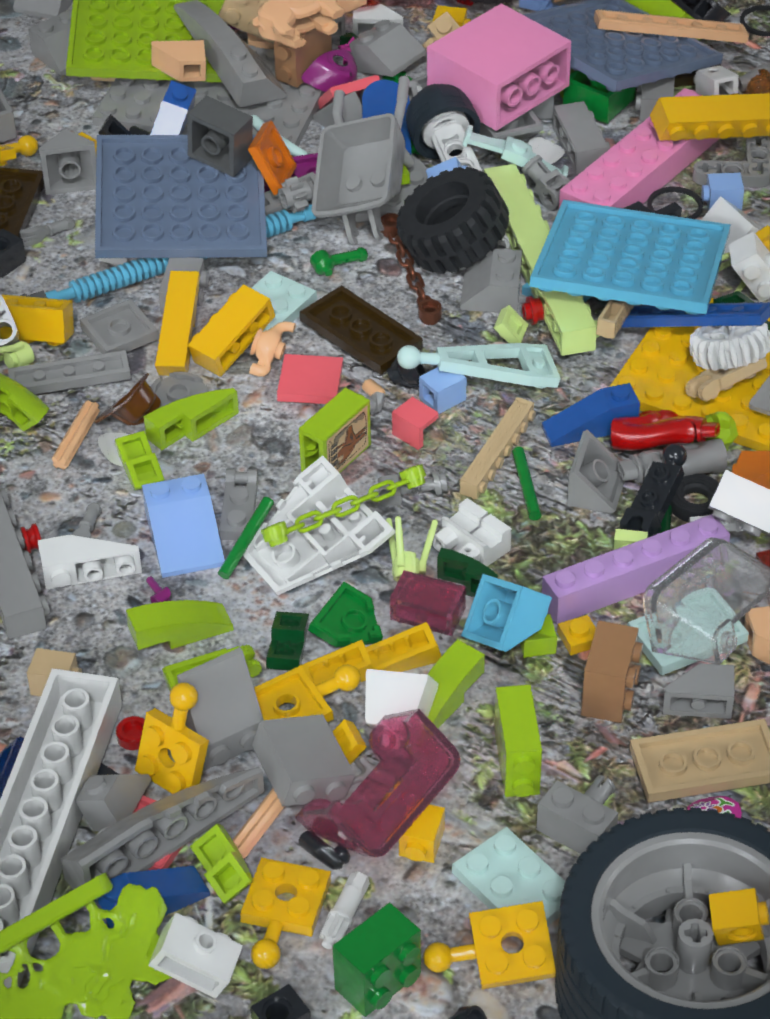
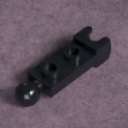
(656, 492)

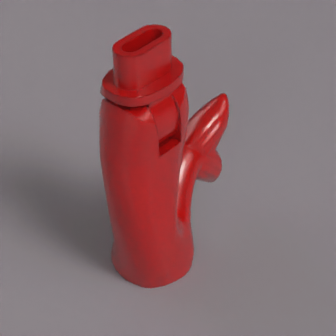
(659, 429)

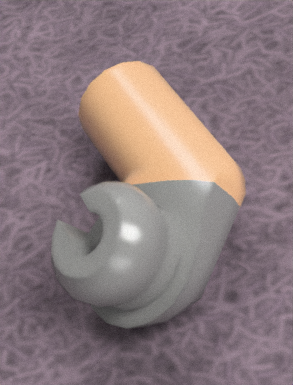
(376, 395)

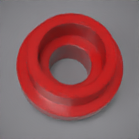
(533, 310)

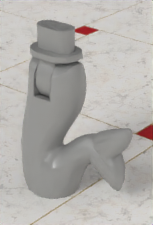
(701, 458)

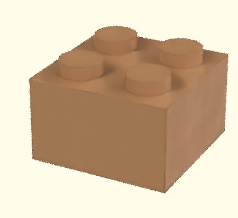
(611, 672)

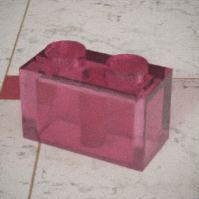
(428, 600)

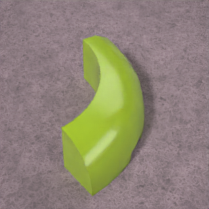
(20, 404)

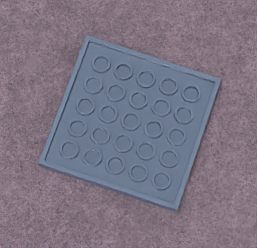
(623, 57)
(171, 205)

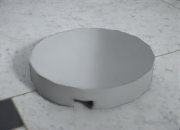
(178, 386)

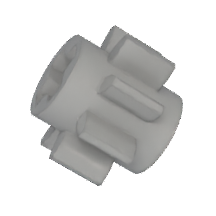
(295, 194)

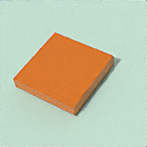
(272, 156)

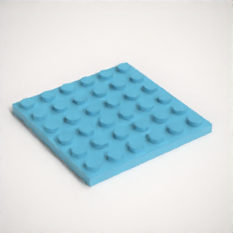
(631, 257)

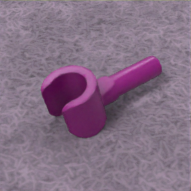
(161, 594)

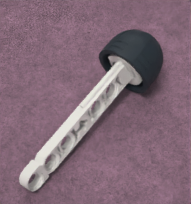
(438, 126)

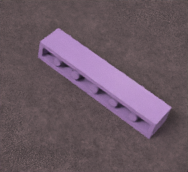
(624, 570)

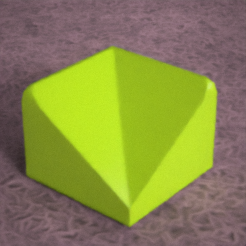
(542, 642)

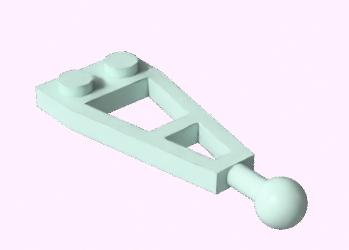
(534, 359)

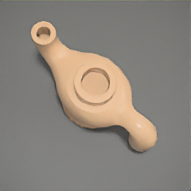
(268, 347)

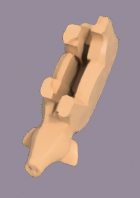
(288, 19)

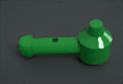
(324, 262)

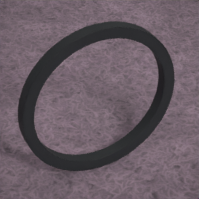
(748, 28)
(679, 190)

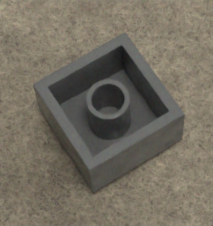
(219, 135)

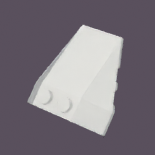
(321, 549)

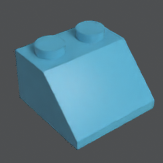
(504, 613)

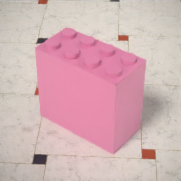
(501, 64)

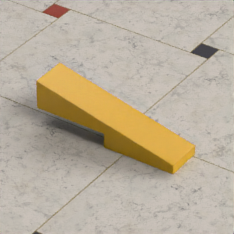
(178, 322)
(397, 653)

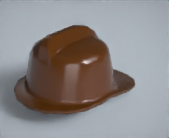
(134, 405)

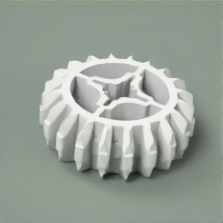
(729, 346)

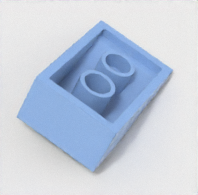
(183, 525)

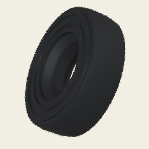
(693, 484)

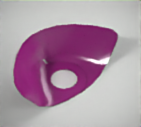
(326, 73)

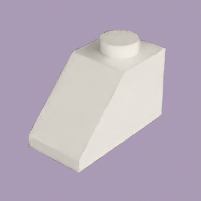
(366, 17)

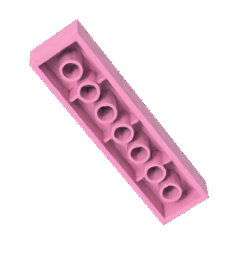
(634, 167)

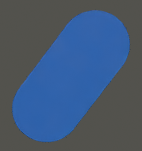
(380, 99)

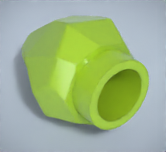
(728, 427)

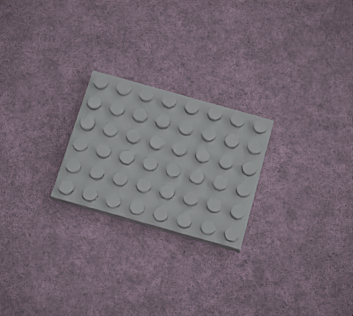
(139, 100)

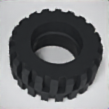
(452, 220)

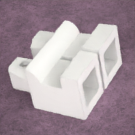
(474, 534)

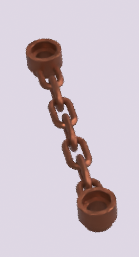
(428, 308)

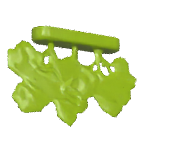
(91, 965)

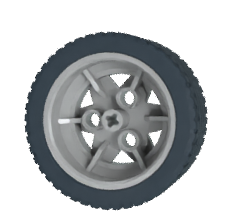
(654, 869)

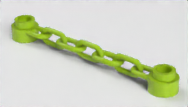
(277, 533)

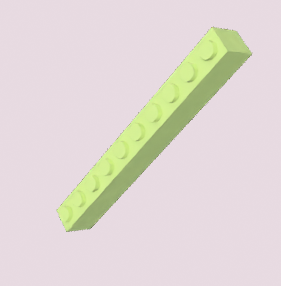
(564, 314)

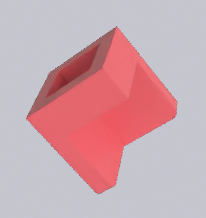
(411, 420)

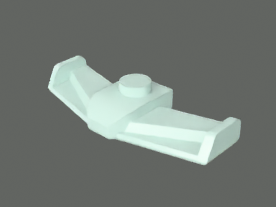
(511, 149)

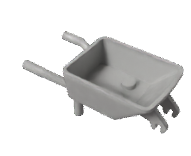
(361, 164)

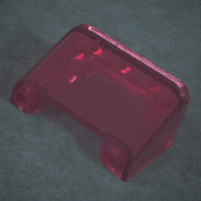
(411, 773)

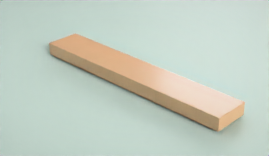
(670, 26)

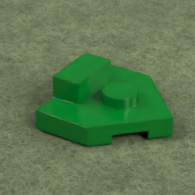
(347, 619)

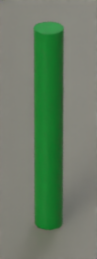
(526, 483)
(245, 538)

